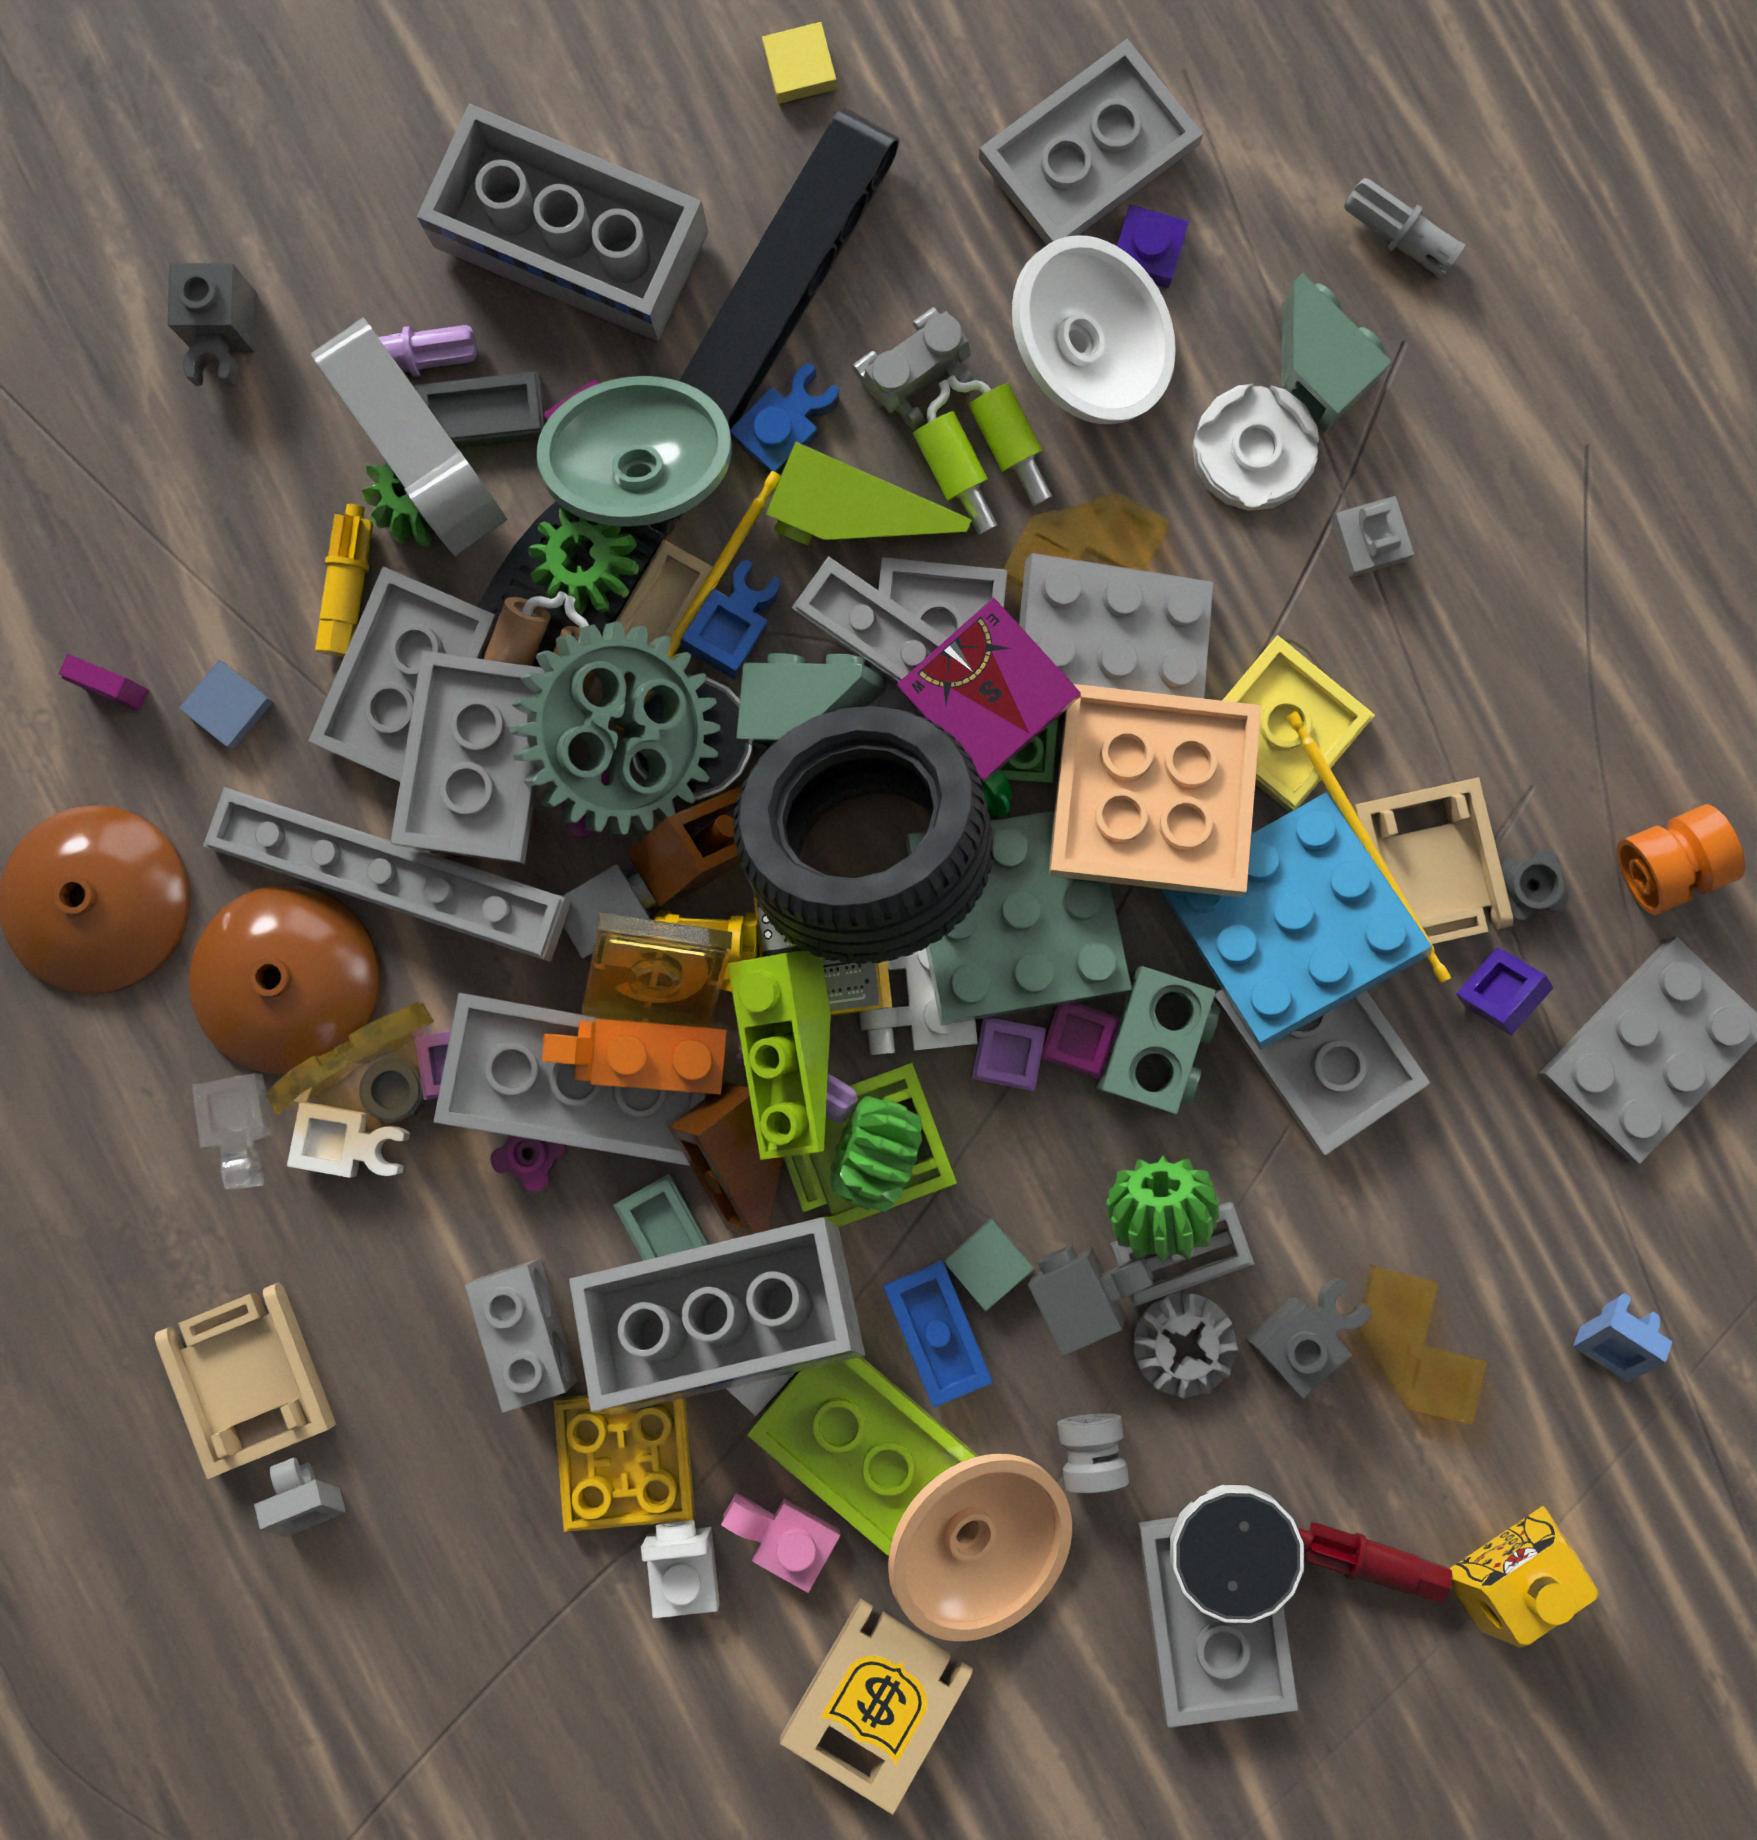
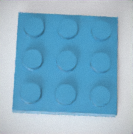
(1307, 930)

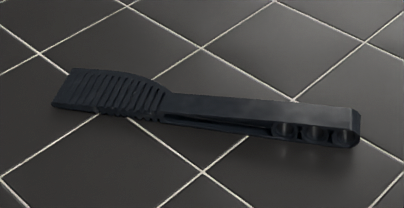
(745, 333)

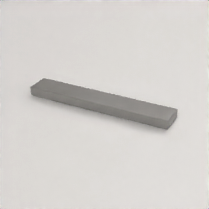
(388, 874)

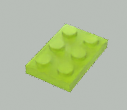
(857, 1443)

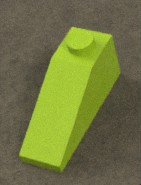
(842, 502)

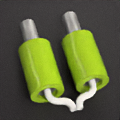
(1006, 434)

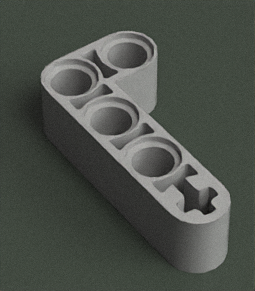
(409, 437)

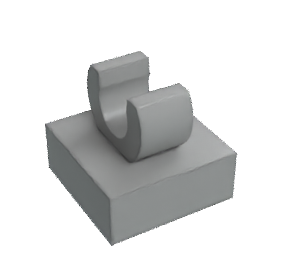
(1372, 536)
(299, 1500)

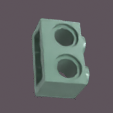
(1142, 1035)

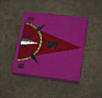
(989, 688)

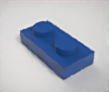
(937, 1333)

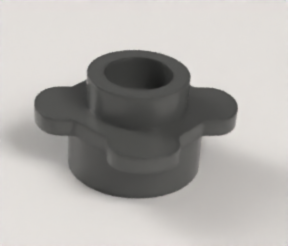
(1550, 880)

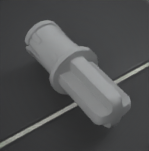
(1403, 227)

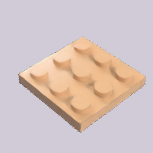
(1156, 791)

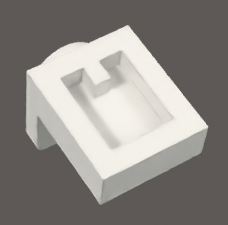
(681, 1569)

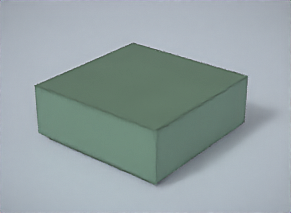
(988, 1264)

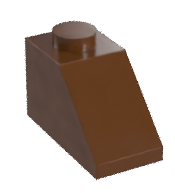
(688, 848)
(725, 1156)

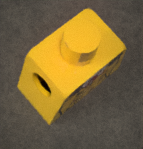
(1525, 1579)

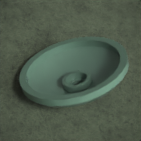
(634, 451)

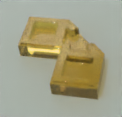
(1106, 528)
(366, 1044)
(1421, 1374)

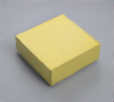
(799, 62)

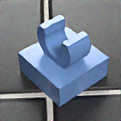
(1622, 1341)

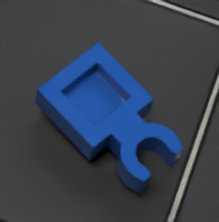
(777, 422)
(728, 626)

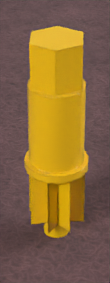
(344, 580)

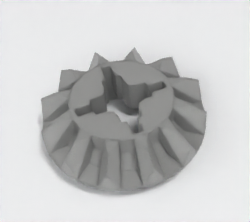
(1155, 1353)

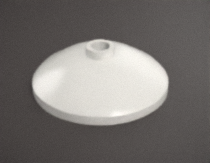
(1093, 330)

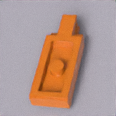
(642, 1055)

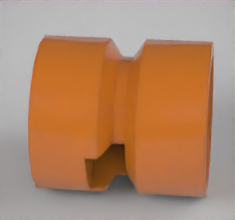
(1693, 852)

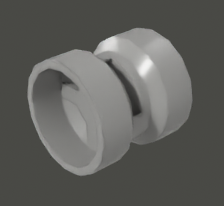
(1093, 1453)

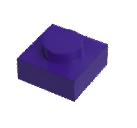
(1153, 242)
(1504, 991)

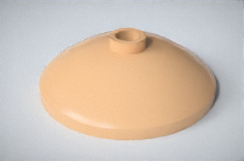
(980, 1547)

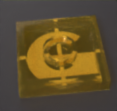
(655, 971)

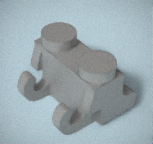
(915, 365)

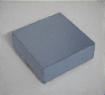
(226, 705)

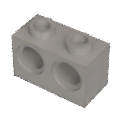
(521, 1335)

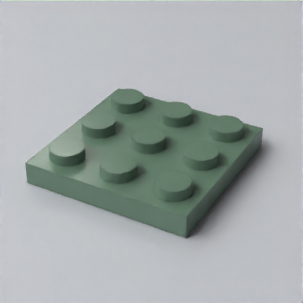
(1029, 934)

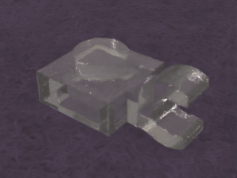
(231, 1117)

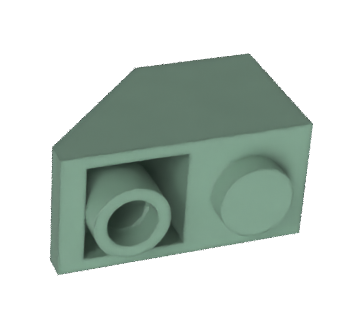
(1324, 354)
(790, 692)

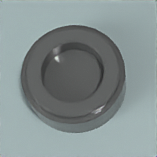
(392, 1090)

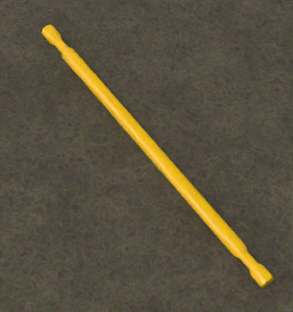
(721, 565)
(1354, 822)

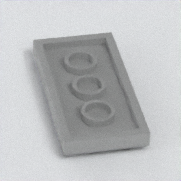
(502, 1086)

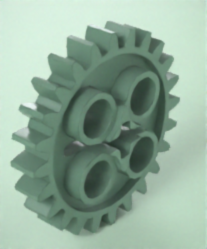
(561, 712)

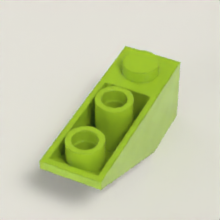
(785, 1049)

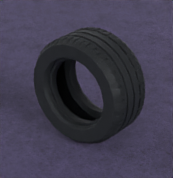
(847, 758)

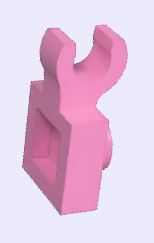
(790, 1541)

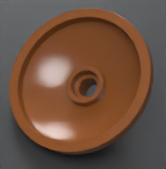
(131, 905)
(325, 983)

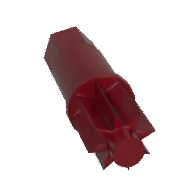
(1375, 1562)

